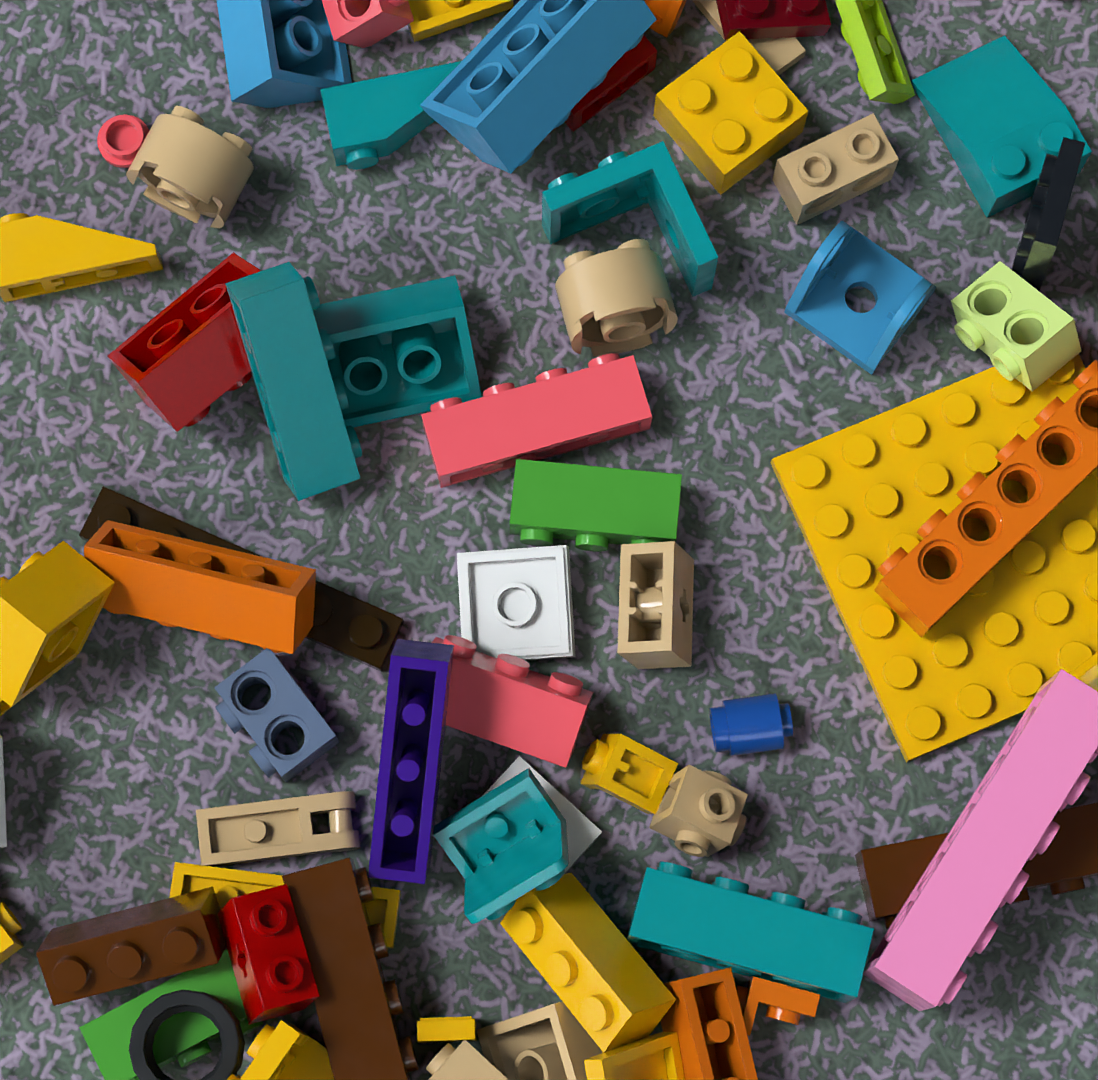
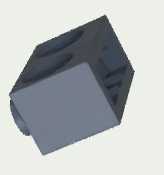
(285, 709)

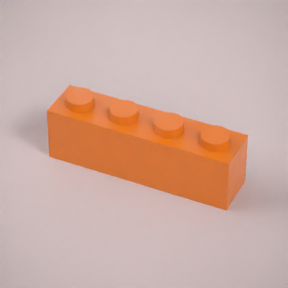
(204, 587)
(710, 1027)

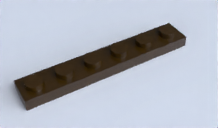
(338, 620)

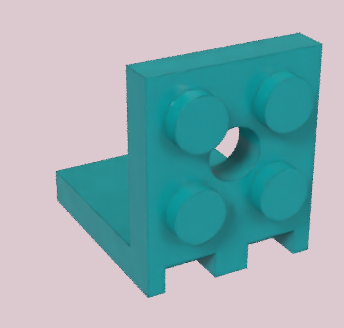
(625, 184)

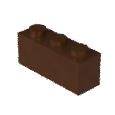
(132, 946)

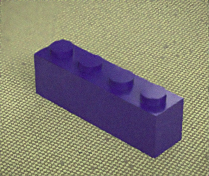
(410, 760)

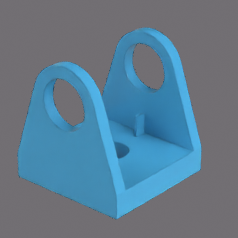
(852, 261)

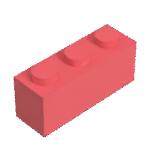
(514, 704)

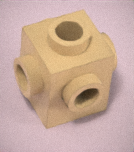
(700, 812)

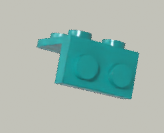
(505, 845)

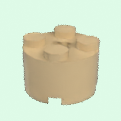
(192, 167)
(615, 298)

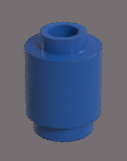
(750, 725)

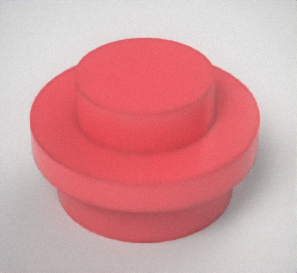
(121, 139)

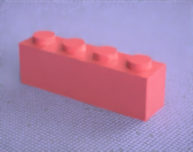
(536, 419)

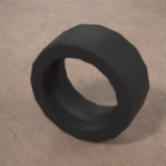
(176, 1002)

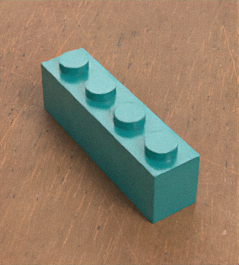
(294, 379)

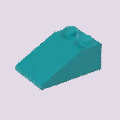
(997, 121)

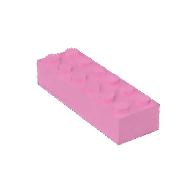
(989, 845)

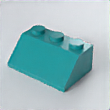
(400, 350)

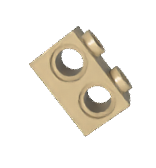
(835, 169)

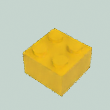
(730, 112)
(46, 617)

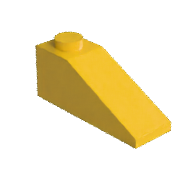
(55, 256)

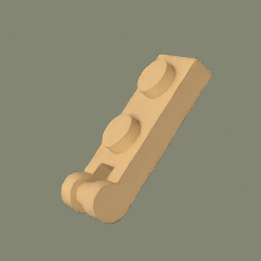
(275, 829)

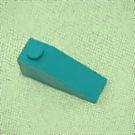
(379, 114)

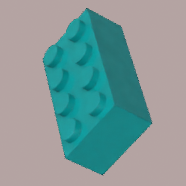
(750, 934)

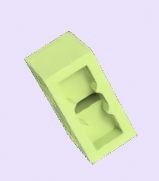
(1015, 326)

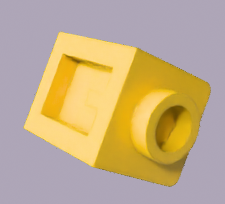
(628, 771)

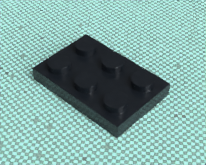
(1047, 212)

